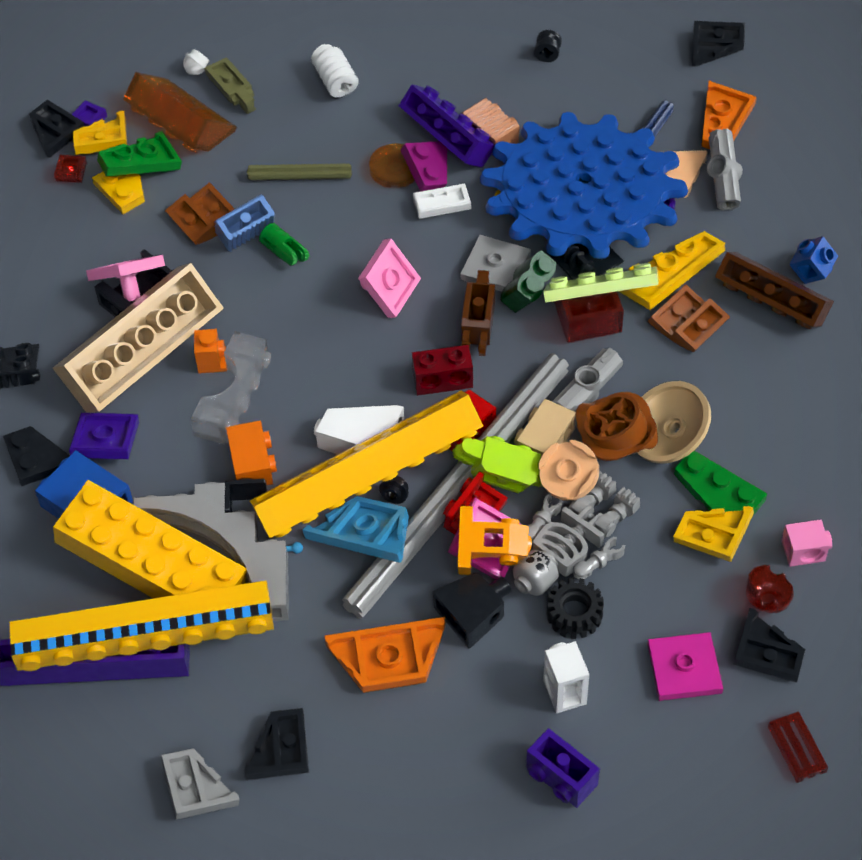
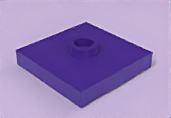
(105, 435)

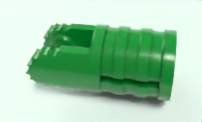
(283, 244)

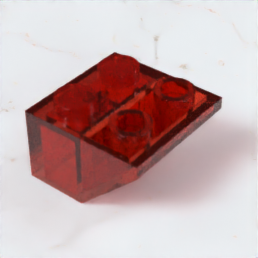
(590, 316)

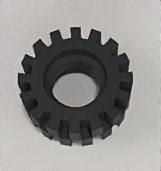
(575, 592)

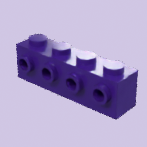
(447, 126)

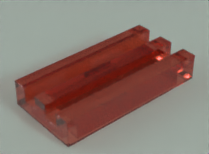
(798, 773)

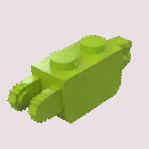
(501, 463)

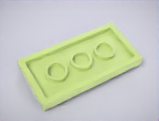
(589, 284)

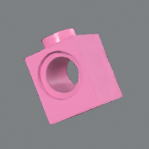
(806, 543)

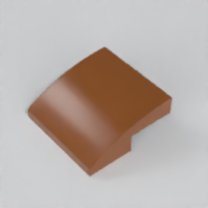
(198, 214)
(688, 319)

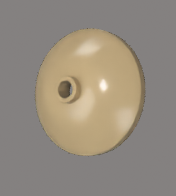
(676, 407)

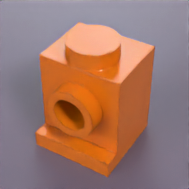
(209, 351)

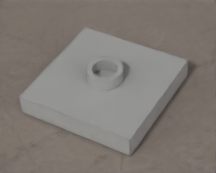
(496, 257)

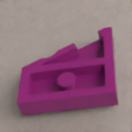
(427, 164)

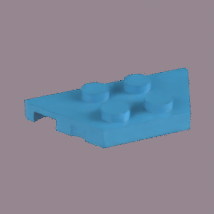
(365, 528)

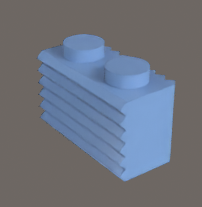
(244, 222)

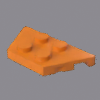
(388, 654)

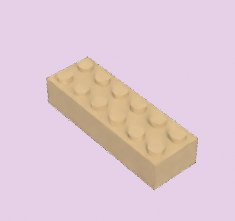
(138, 338)

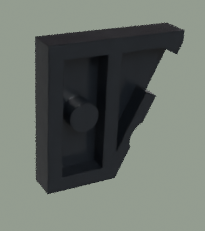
(54, 126)
(33, 455)
(768, 650)
(281, 746)

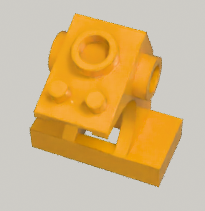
(471, 540)

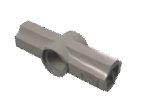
(724, 169)
(590, 380)

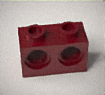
(442, 370)

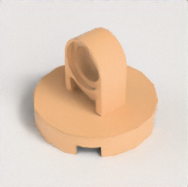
(568, 470)

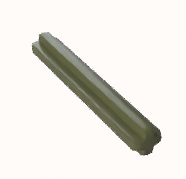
(299, 171)

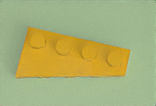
(677, 268)

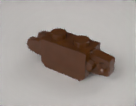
(478, 312)

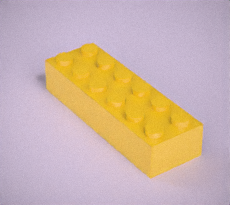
(140, 547)

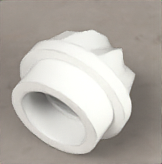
(195, 62)

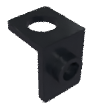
(242, 490)

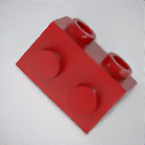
(472, 489)

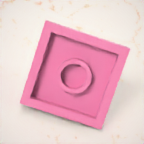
(126, 272)
(389, 278)

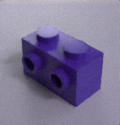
(562, 768)

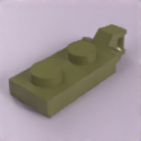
(231, 84)

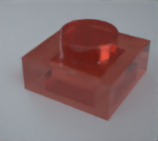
(70, 168)

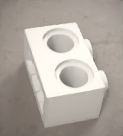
(565, 676)

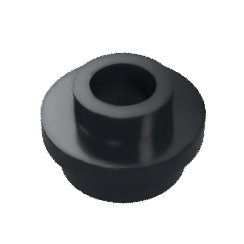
(394, 490)

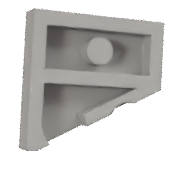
(194, 785)

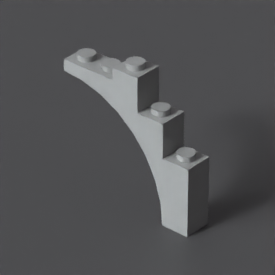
(233, 532)

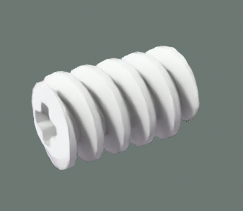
(334, 70)

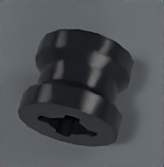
(547, 46)

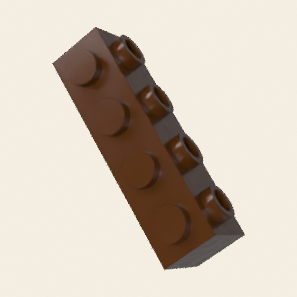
(774, 289)

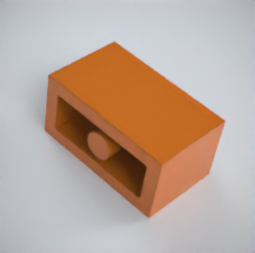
(249, 451)

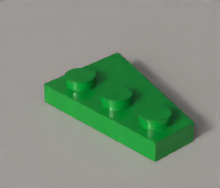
(140, 158)
(717, 485)

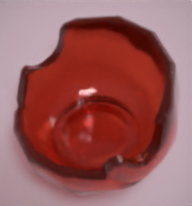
(768, 590)

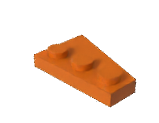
(725, 110)

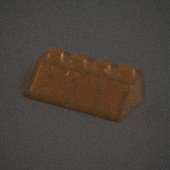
(177, 112)

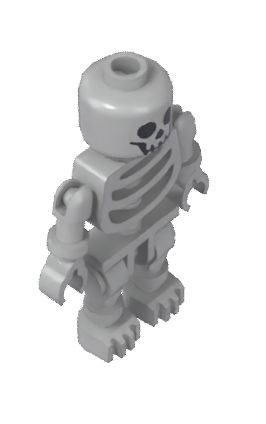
(556, 542)

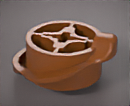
(609, 427)

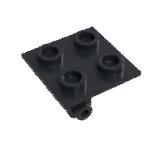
(578, 261)
(21, 361)

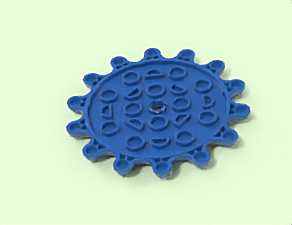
(547, 199)

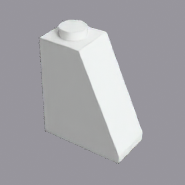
(350, 426)

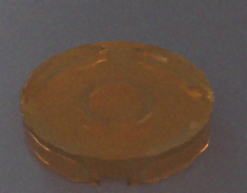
(390, 167)

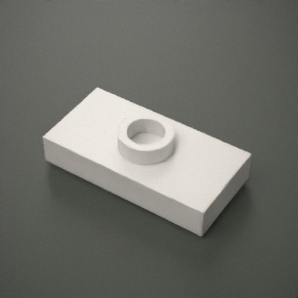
(441, 201)

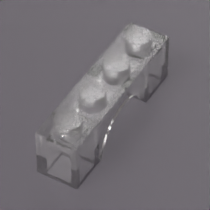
(245, 359)

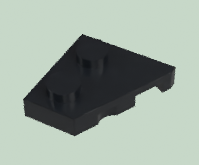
(716, 40)

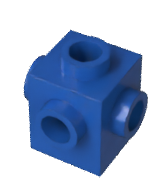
(813, 259)

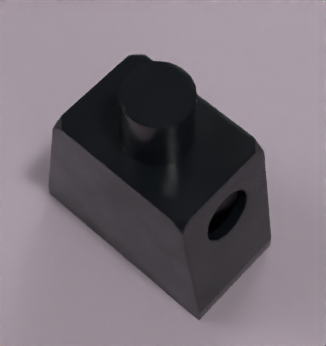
(471, 605)

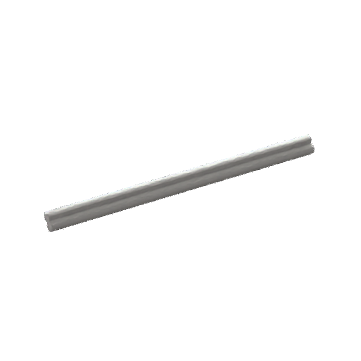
(430, 514)

